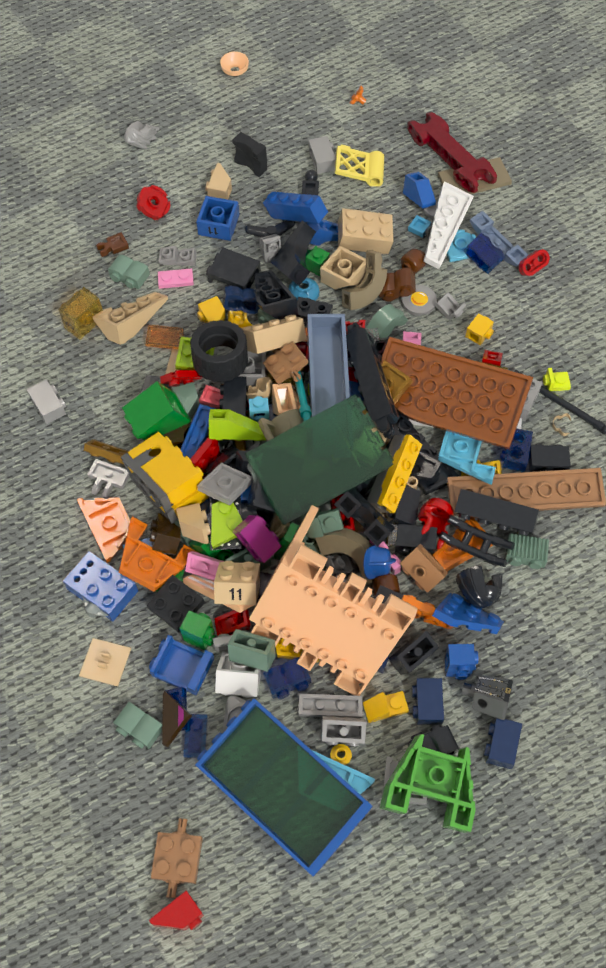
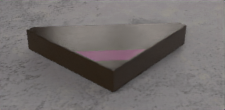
(173, 718)

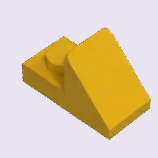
(385, 706)

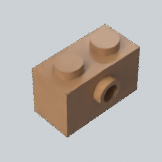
(423, 568)

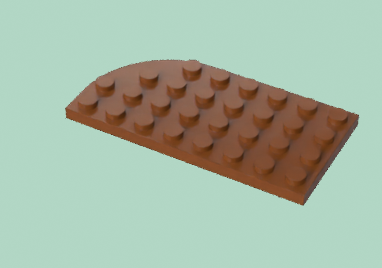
(459, 393)

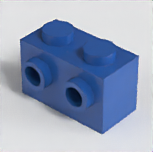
(460, 660)

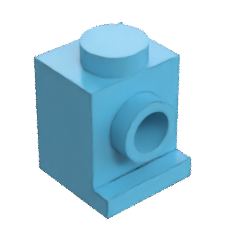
(259, 405)

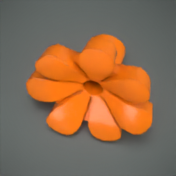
(358, 97)

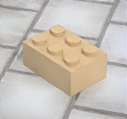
(365, 231)

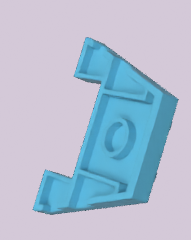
(462, 454)

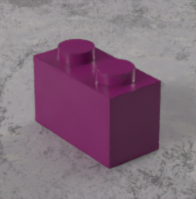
(257, 538)

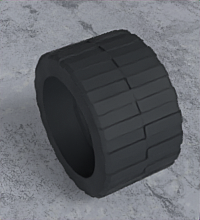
(219, 334)

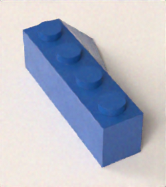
(295, 207)

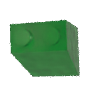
(155, 411)

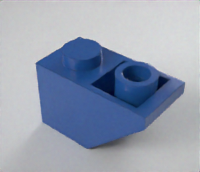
(419, 190)

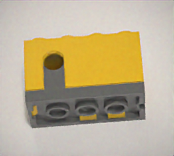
(164, 475)

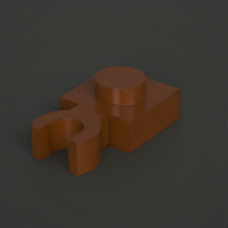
(115, 243)

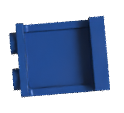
(181, 665)

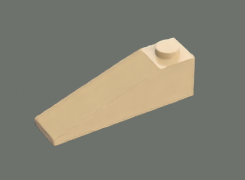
(125, 322)

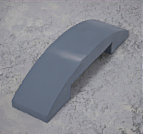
(484, 224)

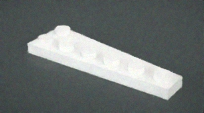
(447, 219)

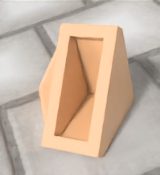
(284, 398)

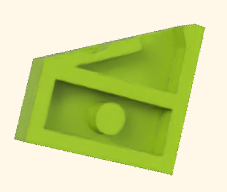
(224, 521)

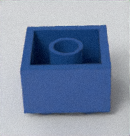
(218, 218)

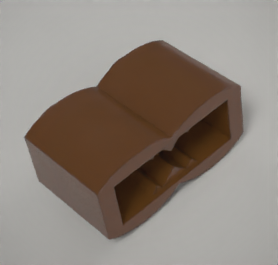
(398, 285)

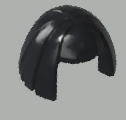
(476, 590)

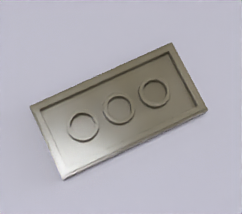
(503, 177)

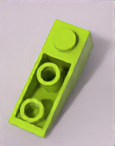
(233, 426)

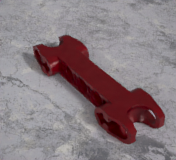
(466, 168)

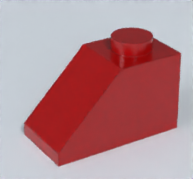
(179, 914)

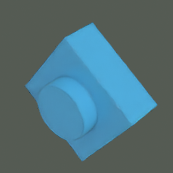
(419, 226)

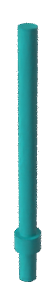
(305, 410)

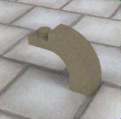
(370, 286)
(345, 542)

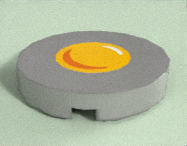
(420, 302)

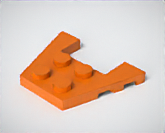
(146, 565)

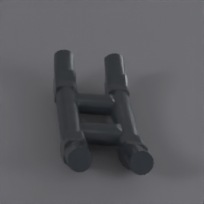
(469, 532)

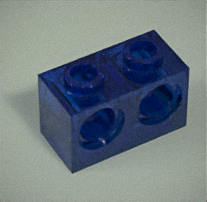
(518, 450)

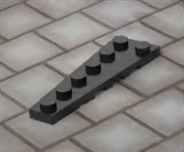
(405, 427)

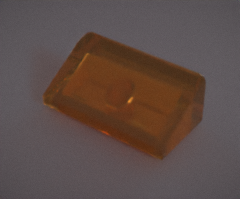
(164, 336)

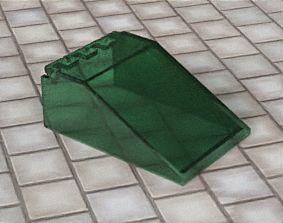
(319, 459)

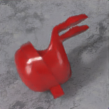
(435, 514)

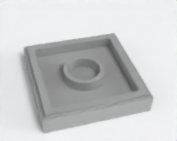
(225, 484)

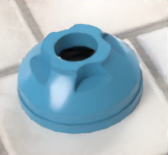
(311, 292)

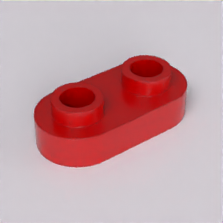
(532, 262)

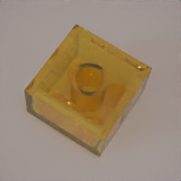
(78, 312)

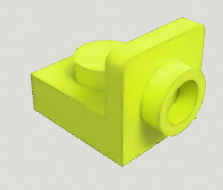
(556, 381)

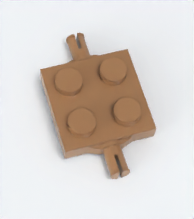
(286, 363)
(176, 858)

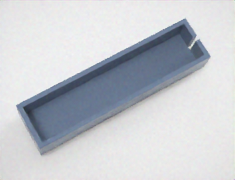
(327, 361)

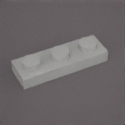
(330, 705)

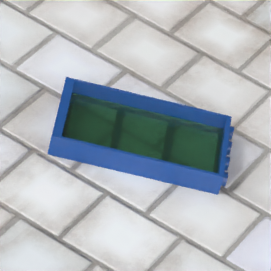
(283, 786)

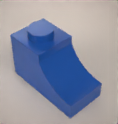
(325, 232)

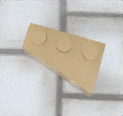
(274, 334)

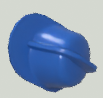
(377, 562)

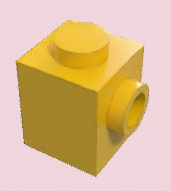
(480, 329)

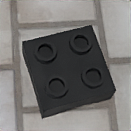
(250, 153)
(174, 602)

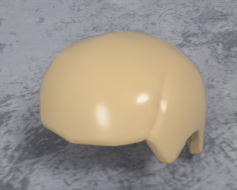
(263, 388)

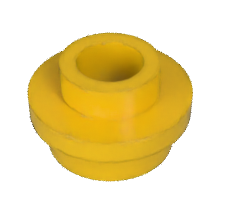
(341, 747)

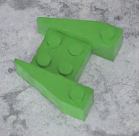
(434, 777)

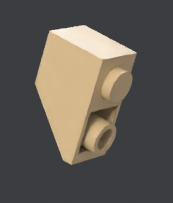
(219, 184)
(192, 523)

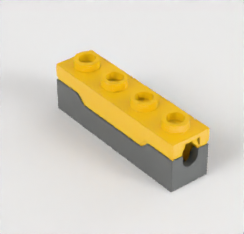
(392, 481)

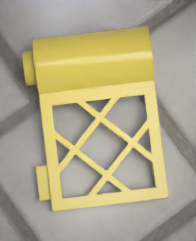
(371, 166)

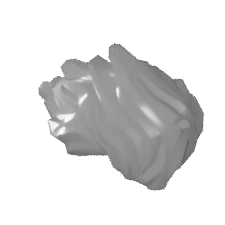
(140, 134)

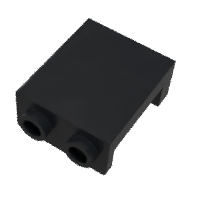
(233, 269)

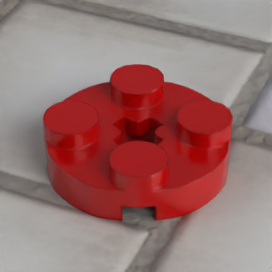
(145, 205)

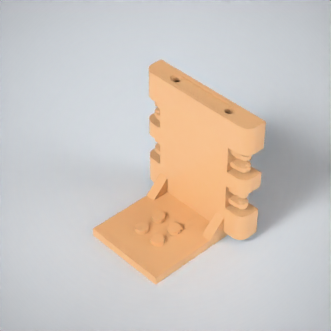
(329, 615)

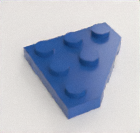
(457, 612)

